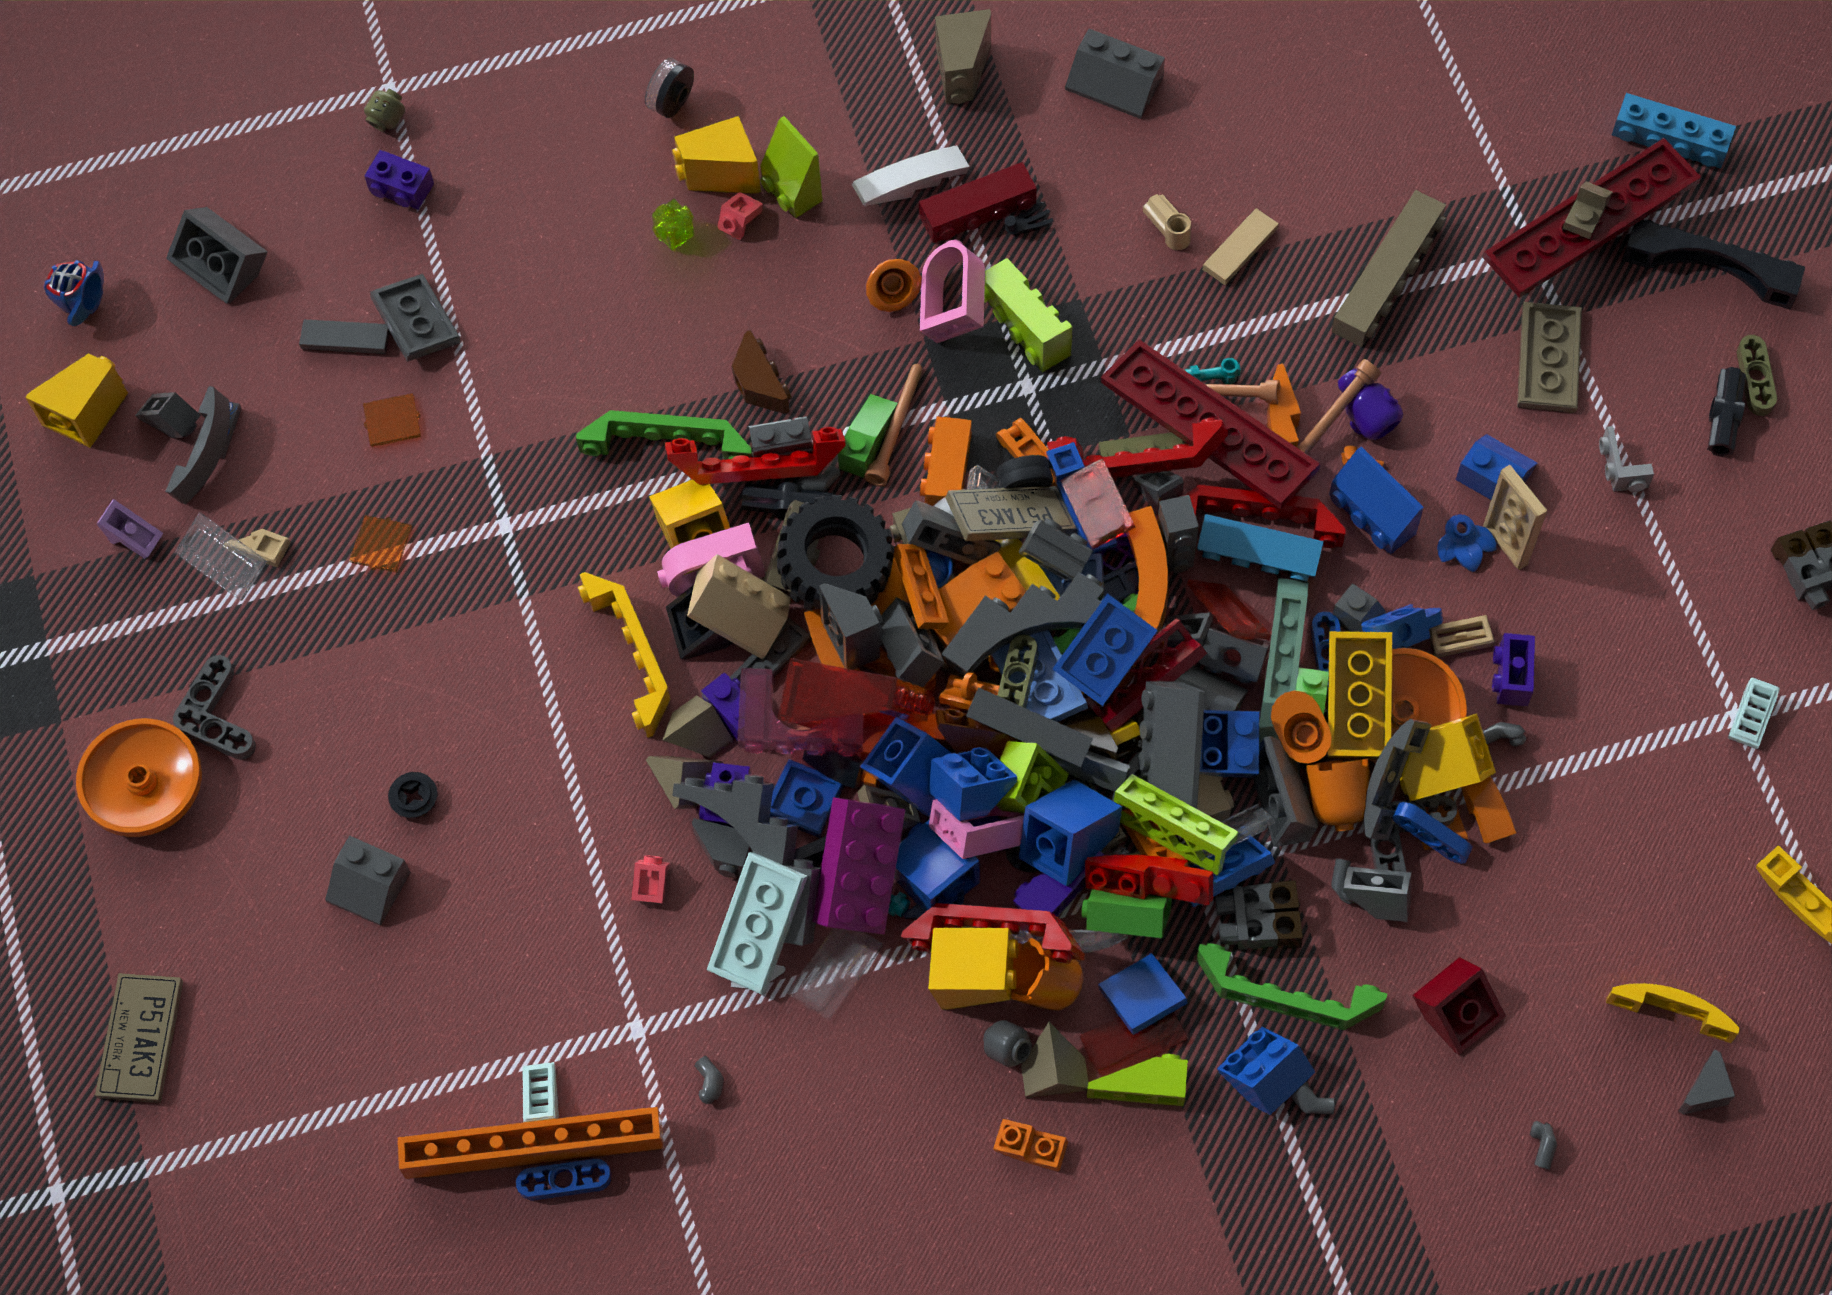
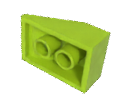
(791, 170)

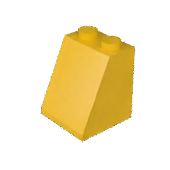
(717, 159)
(79, 399)
(689, 512)
(1450, 759)
(972, 966)

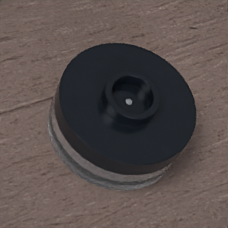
(669, 87)

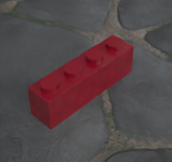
(977, 202)

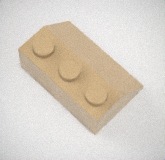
(738, 605)

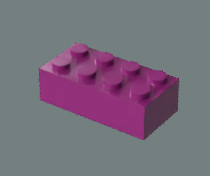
(858, 866)

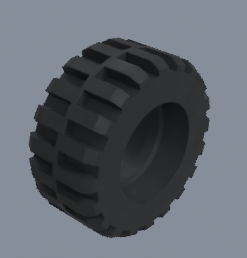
(841, 519)

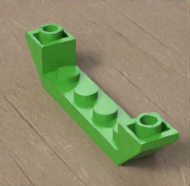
(596, 437)
(1364, 1003)

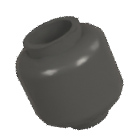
(1007, 1043)

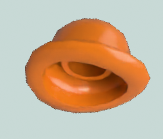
(893, 285)

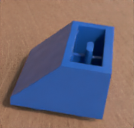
(1230, 744)
(970, 782)
(1266, 1069)

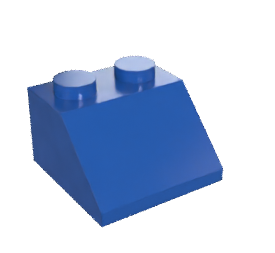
(1486, 460)

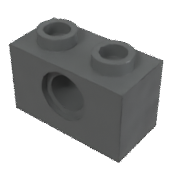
(1252, 654)

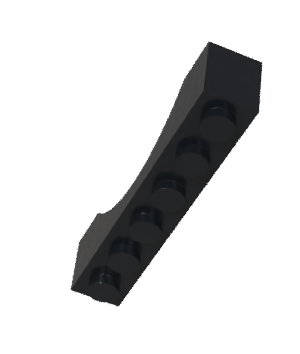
(1770, 278)

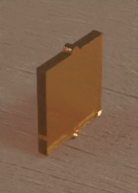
(392, 420)
(380, 543)

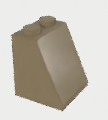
(962, 51)

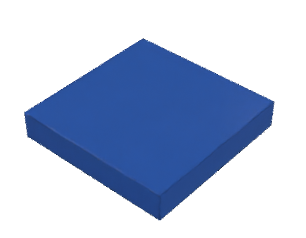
(804, 797)
(1142, 994)

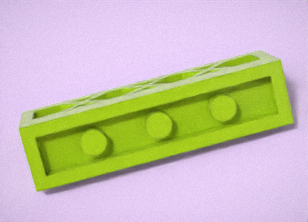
(1173, 819)

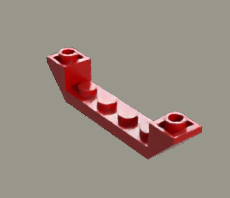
(1206, 438)
(825, 443)
(1247, 502)
(1056, 940)

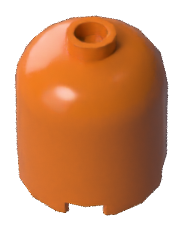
(1339, 791)
(1043, 980)

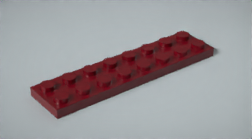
(1638, 190)
(1179, 399)

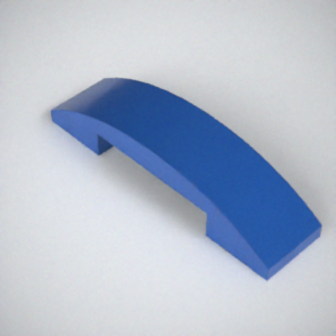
(1064, 462)

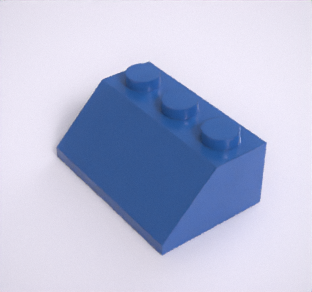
(1376, 501)

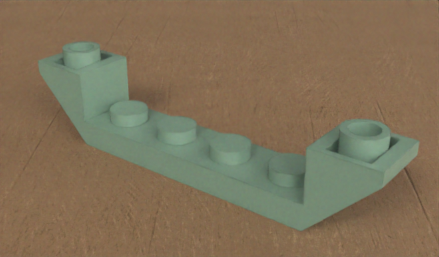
(1284, 648)

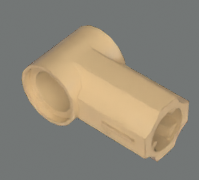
(1168, 221)

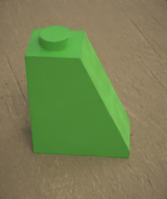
(1126, 914)

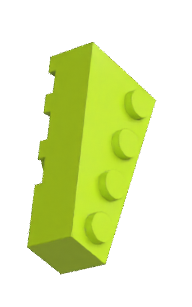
(1026, 316)

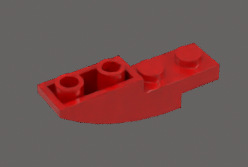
(1146, 875)

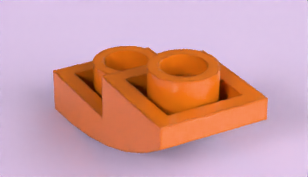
(1489, 809)
(1030, 1146)

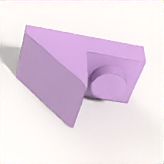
(124, 526)

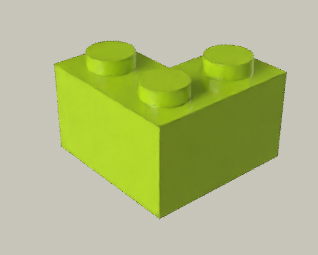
(1035, 773)

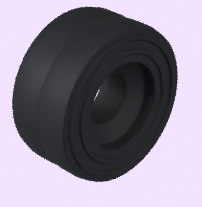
(1025, 472)

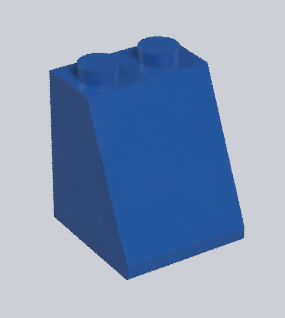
(904, 763)
(1067, 829)
(932, 868)

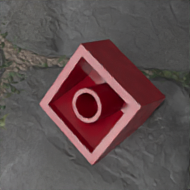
(1459, 1004)

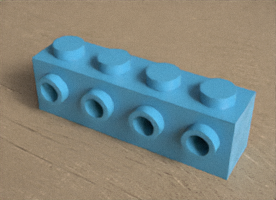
(1687, 132)
(1259, 546)

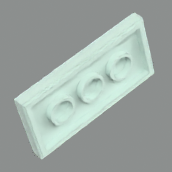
(757, 923)

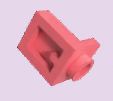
(737, 213)
(650, 879)

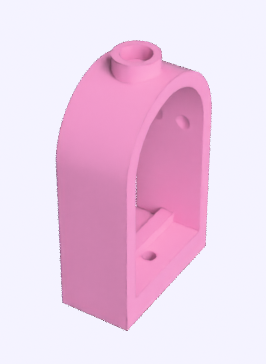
(970, 315)
(733, 544)
(978, 840)

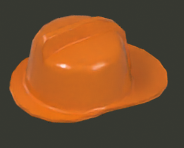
(1301, 727)

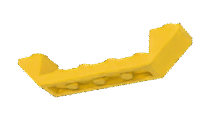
(606, 593)

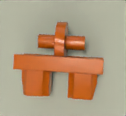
(961, 691)

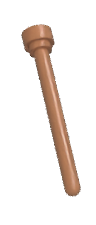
(1365, 375)
(1266, 391)
(878, 471)

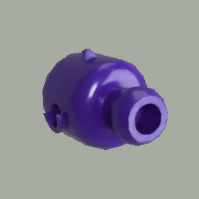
(1372, 410)

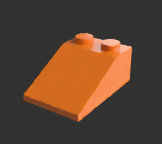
(964, 592)

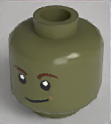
(384, 110)

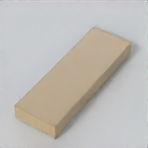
(1240, 246)

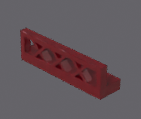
(1167, 668)

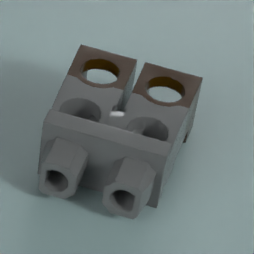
(1808, 562)
(1262, 915)

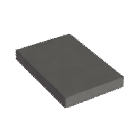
(415, 317)

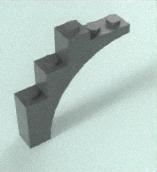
(1037, 611)
(747, 809)

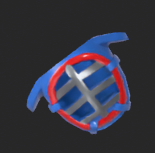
(75, 289)

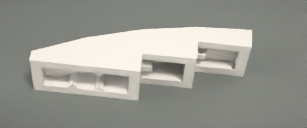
(906, 176)

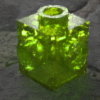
(673, 224)

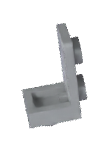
(1629, 478)

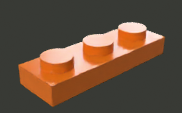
(920, 587)

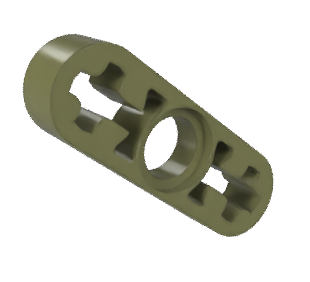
(1761, 363)
(1013, 665)

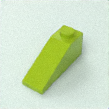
(1151, 1081)

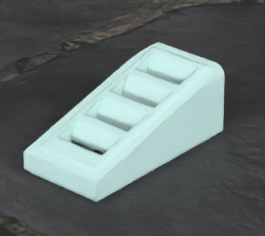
(1761, 695)
(540, 1112)

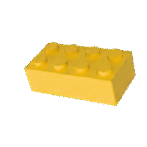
(1359, 693)

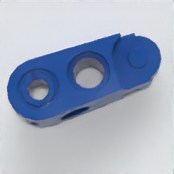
(1407, 624)

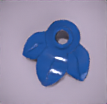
(1466, 546)

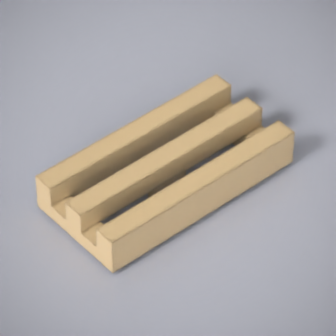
(1440, 651)

